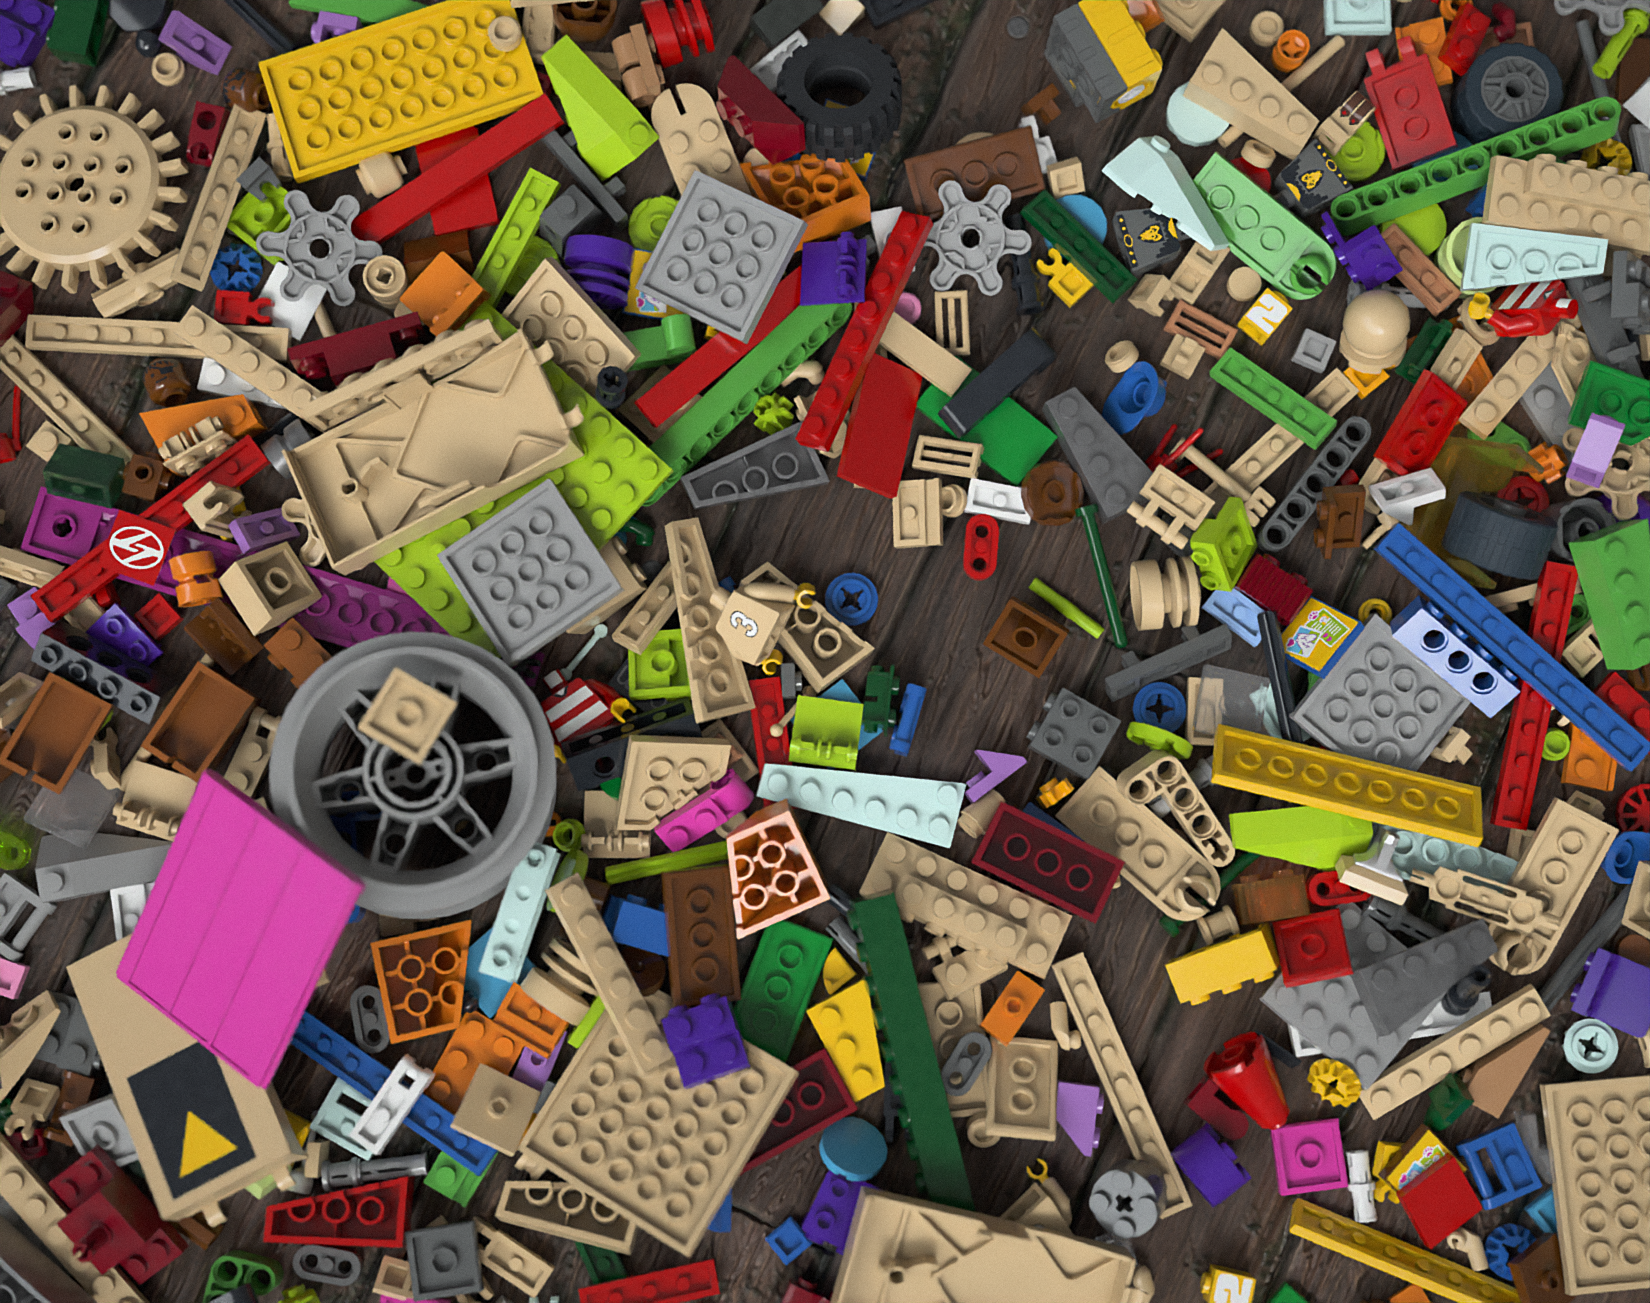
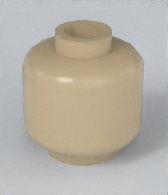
(381, 174)

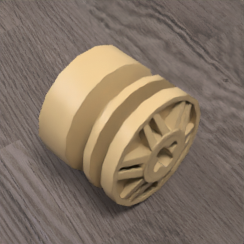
(1170, 593)
(563, 985)

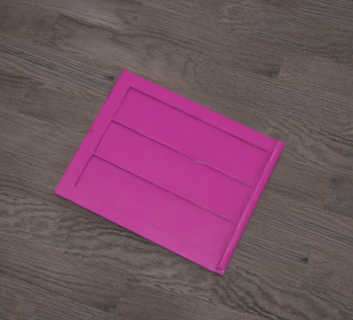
(238, 928)

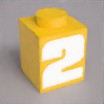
(1265, 315)
(1227, 1285)

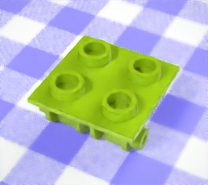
(826, 732)

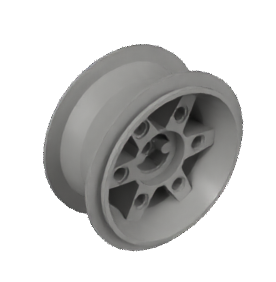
(341, 694)

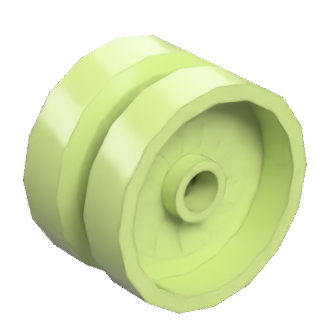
(1451, 256)

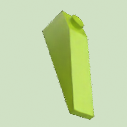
(602, 119)
(1301, 835)

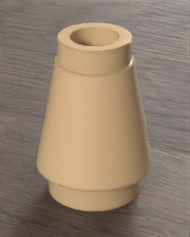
(978, 816)

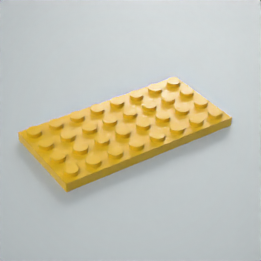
(396, 85)

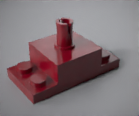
(357, 349)
(113, 1219)

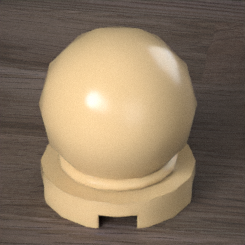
(1375, 331)

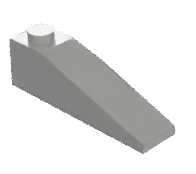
(106, 864)

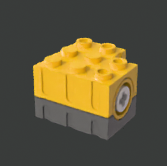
(1102, 56)

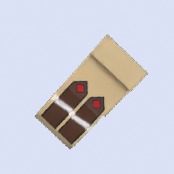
(1344, 123)

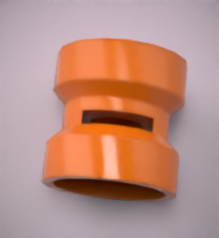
(1295, 45)

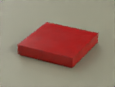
(1312, 948)
(1439, 1200)

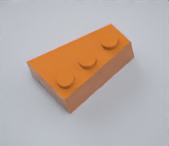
(235, 412)

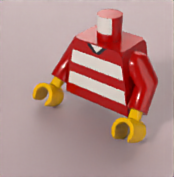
(1525, 309)
(579, 707)

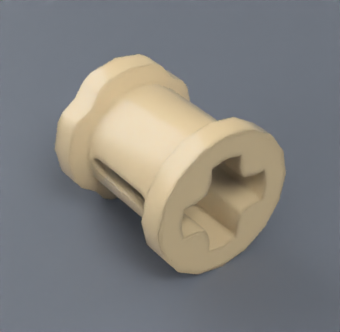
(1218, 925)

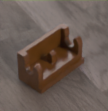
(75, 1092)

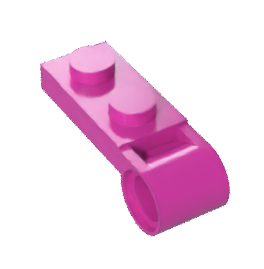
(706, 812)

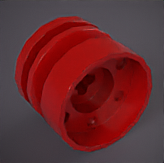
(678, 27)

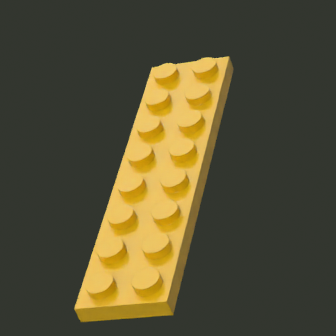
(1347, 785)

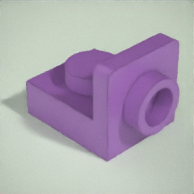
(333, 25)

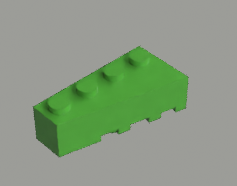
(1616, 586)

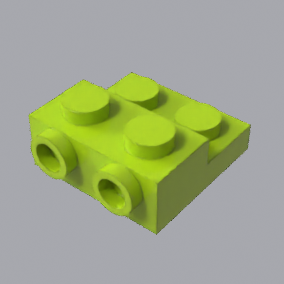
(254, 217)
(1223, 546)
(660, 669)

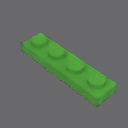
(1273, 398)

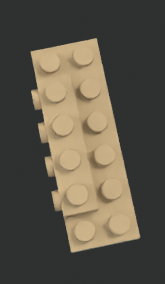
(1570, 200)
(435, 360)
(967, 906)

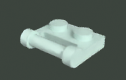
(337, 1120)

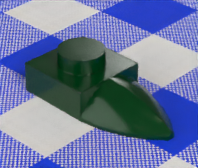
(1448, 1102)

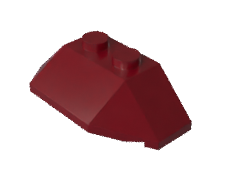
(758, 113)

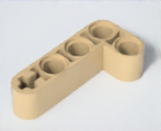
(1184, 810)

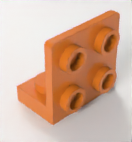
(444, 295)

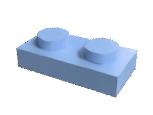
(1236, 612)

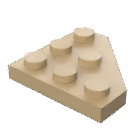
(666, 775)

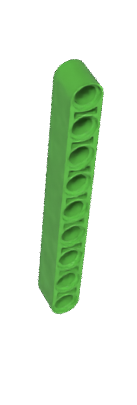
(1462, 179)
(743, 386)

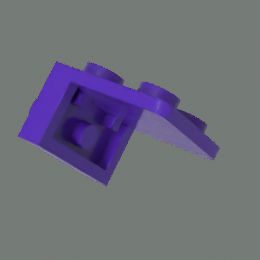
(1366, 253)
(1615, 992)
(833, 1210)

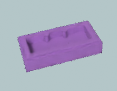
(535, 1069)

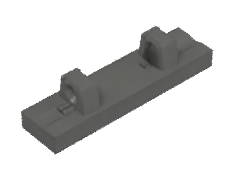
(603, 196)
(1599, 327)
(1191, 652)

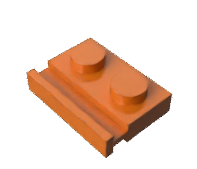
(1428, 39)
(1587, 763)
(528, 1022)

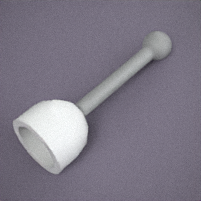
(304, 1184)

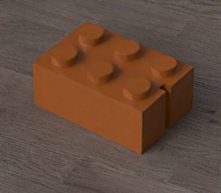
(201, 721)
(55, 733)

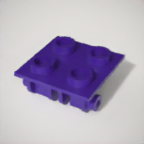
(834, 271)
(125, 635)

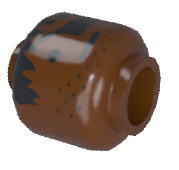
(245, 90)
(166, 382)

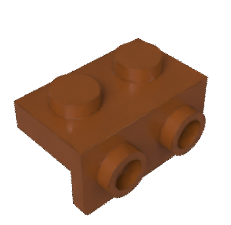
(296, 651)

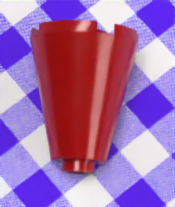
(1250, 1079)

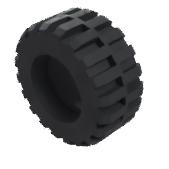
(843, 63)

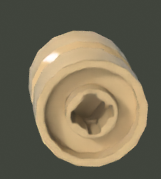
(386, 280)

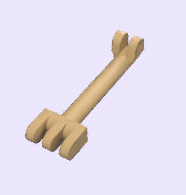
(1250, 501)

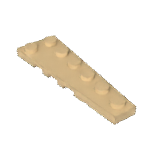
(715, 677)

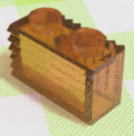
(1270, 898)

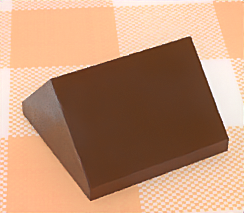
(422, 252)
(1026, 636)

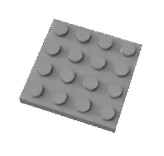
(721, 256)
(530, 573)
(1380, 702)
(1332, 1012)

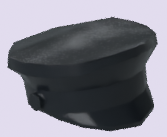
(140, 14)

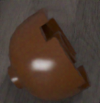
(585, 19)

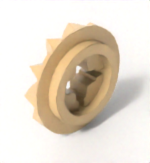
(1484, 333)

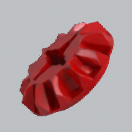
(1528, 489)

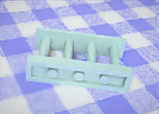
(520, 914)

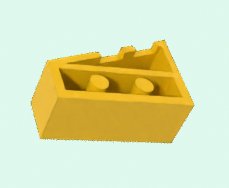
(1224, 965)
(850, 1038)

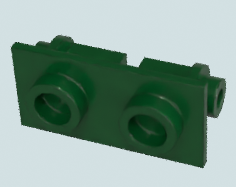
(1424, 349)
(880, 713)

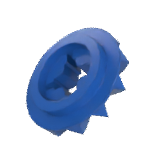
(241, 280)
(851, 583)
(1169, 697)
(1509, 1235)

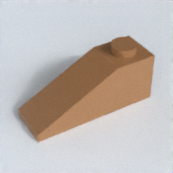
(1498, 1073)

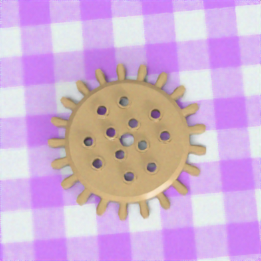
(109, 228)

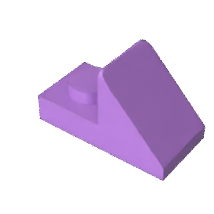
(194, 43)
(262, 531)
(29, 617)
(999, 768)

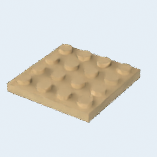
(577, 330)

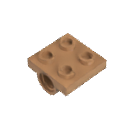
(637, 64)

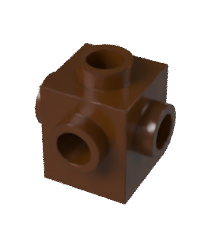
(147, 477)

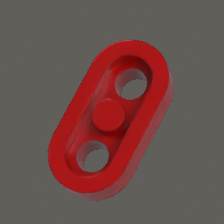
(980, 548)
(1336, 891)

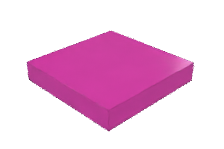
(1308, 1156)

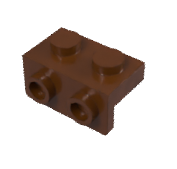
(1339, 518)
(223, 637)

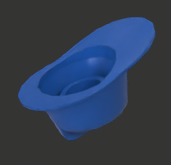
(1134, 397)
(1624, 854)

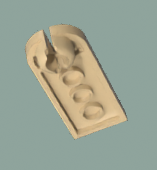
(695, 138)
(1154, 855)
(1558, 872)

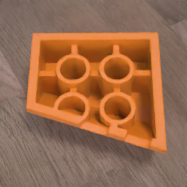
(813, 190)
(772, 869)
(423, 980)

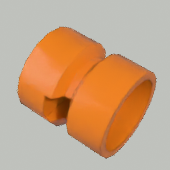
(193, 567)

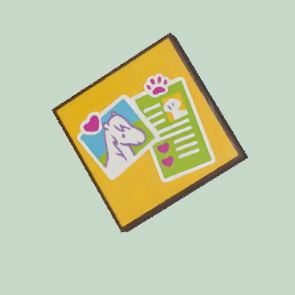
(1414, 1157)

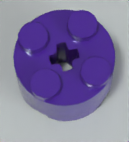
(1210, 1165)

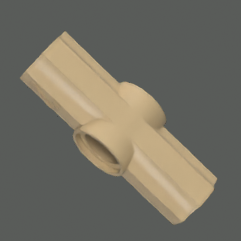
(139, 289)

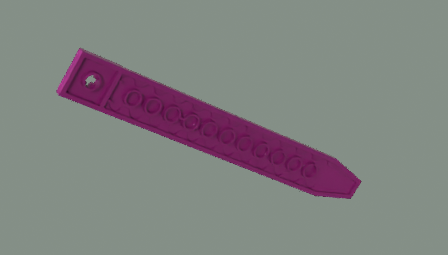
(344, 614)

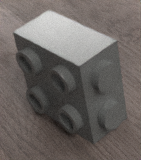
(1072, 733)

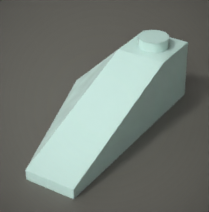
(1160, 177)

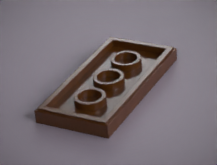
(977, 166)
(700, 934)

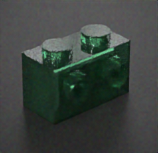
(84, 475)

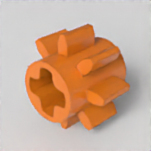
(1553, 461)

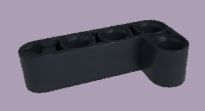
(997, 382)

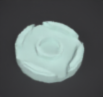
(1192, 122)

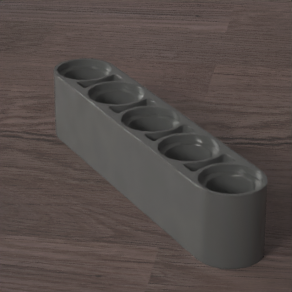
(1322, 472)

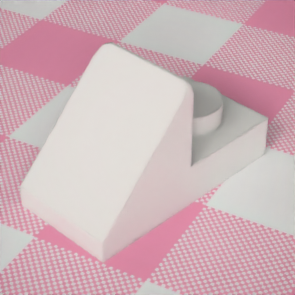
(1400, 495)

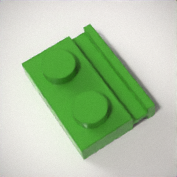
(454, 1179)

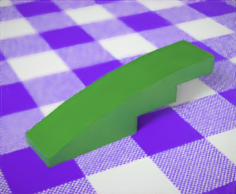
(368, 11)

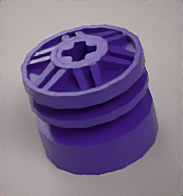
(599, 268)

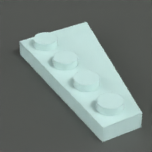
(1522, 256)

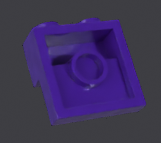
(23, 30)
(705, 1040)

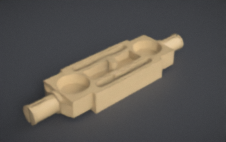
(1522, 910)

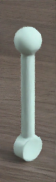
(600, 632)

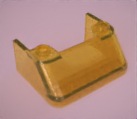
(1464, 467)

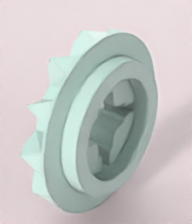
(1603, 1038)

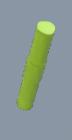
(1066, 608)

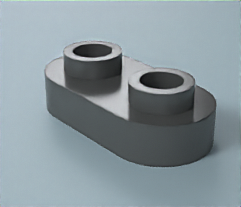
(367, 1019)
(965, 1063)
(329, 1264)

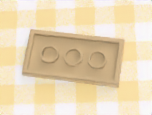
(947, 1024)

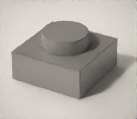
(1313, 350)

